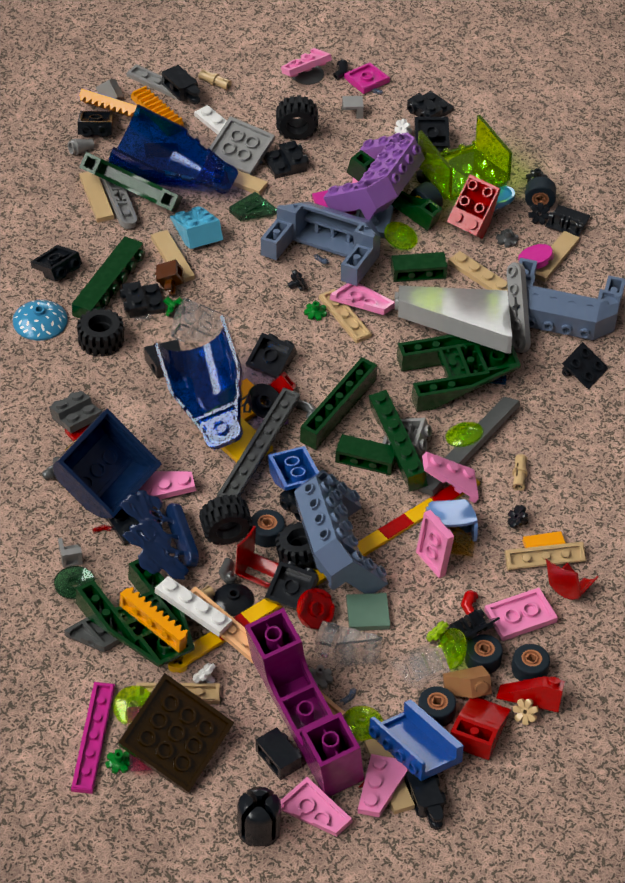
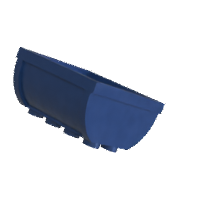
(105, 466)

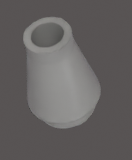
(78, 146)

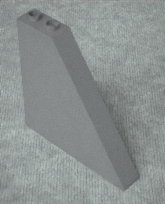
(462, 312)

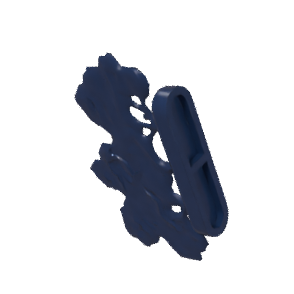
(156, 542)

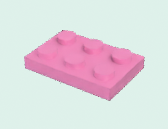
(435, 543)
(521, 614)

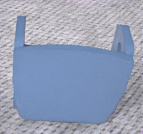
(456, 514)

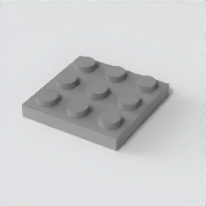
(242, 145)

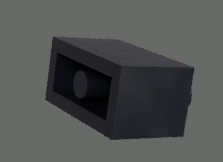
(279, 753)

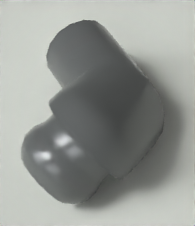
(305, 406)
(49, 472)
(225, 573)

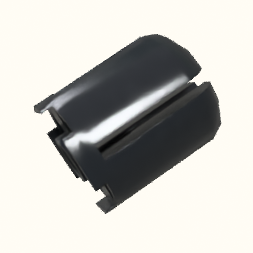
(259, 817)

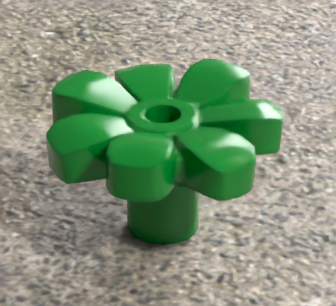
(172, 305)
(315, 311)
(118, 761)

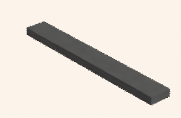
(490, 425)
(260, 443)

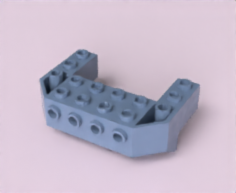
(328, 231)
(570, 312)
(324, 512)

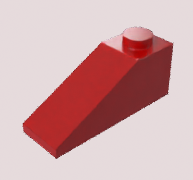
(544, 692)

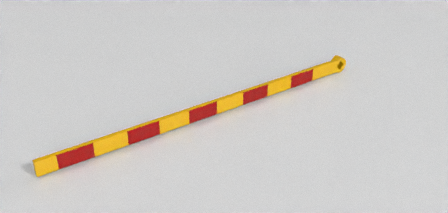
(366, 545)

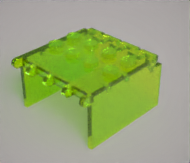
(484, 158)

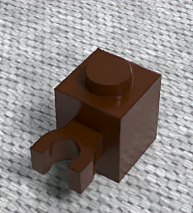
(169, 275)

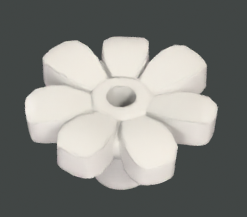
(403, 127)
(205, 674)

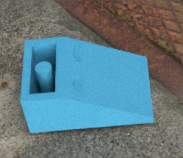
(197, 227)

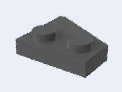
(91, 635)

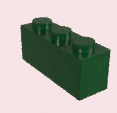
(418, 267)
(365, 454)

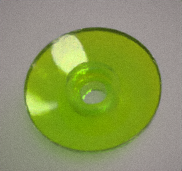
(400, 235)
(464, 434)
(454, 647)
(125, 697)
(361, 728)

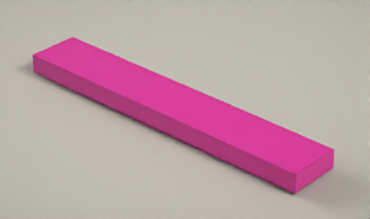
(93, 738)

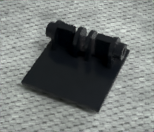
(567, 220)
(584, 366)
(473, 623)

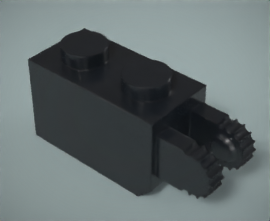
(181, 84)
(427, 798)

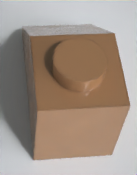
(468, 682)

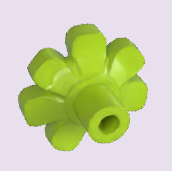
(437, 631)

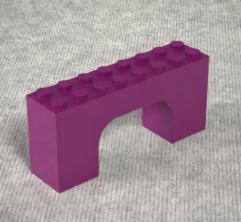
(319, 734)

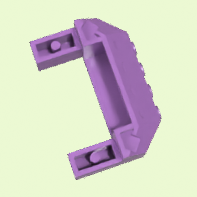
(394, 165)

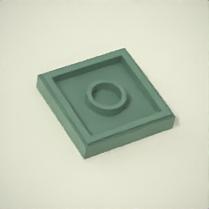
(368, 611)

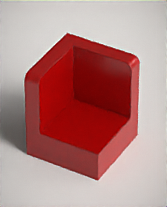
(282, 381)

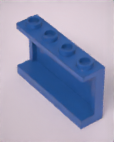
(417, 741)

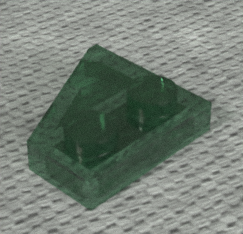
(252, 207)

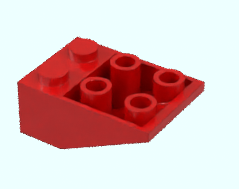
(475, 206)
(480, 726)

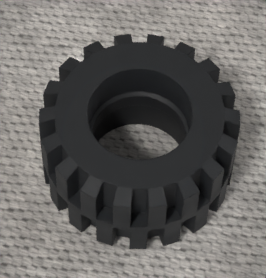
(297, 107)
(100, 332)
(225, 519)
(294, 546)

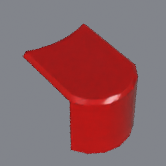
(247, 558)
(566, 581)

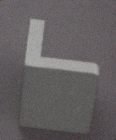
(110, 89)
(353, 103)
(70, 555)

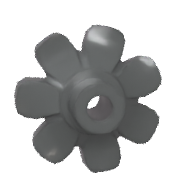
(507, 237)

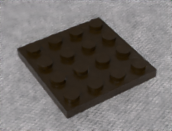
(175, 733)

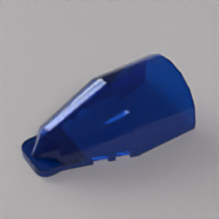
(170, 156)
(208, 386)

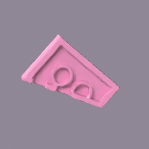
(306, 63)
(362, 298)
(458, 475)
(169, 484)
(380, 783)
(314, 807)

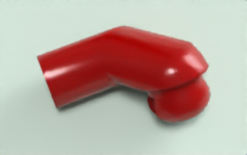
(467, 601)

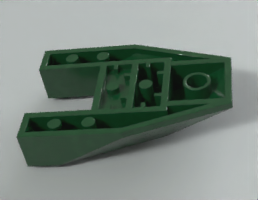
(464, 363)
(124, 626)

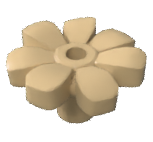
(525, 711)

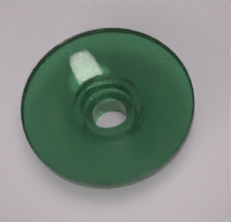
(71, 576)

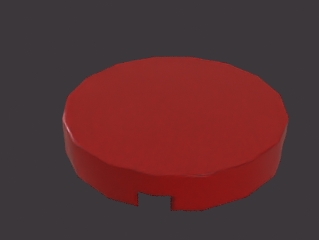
(314, 607)

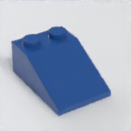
(291, 467)

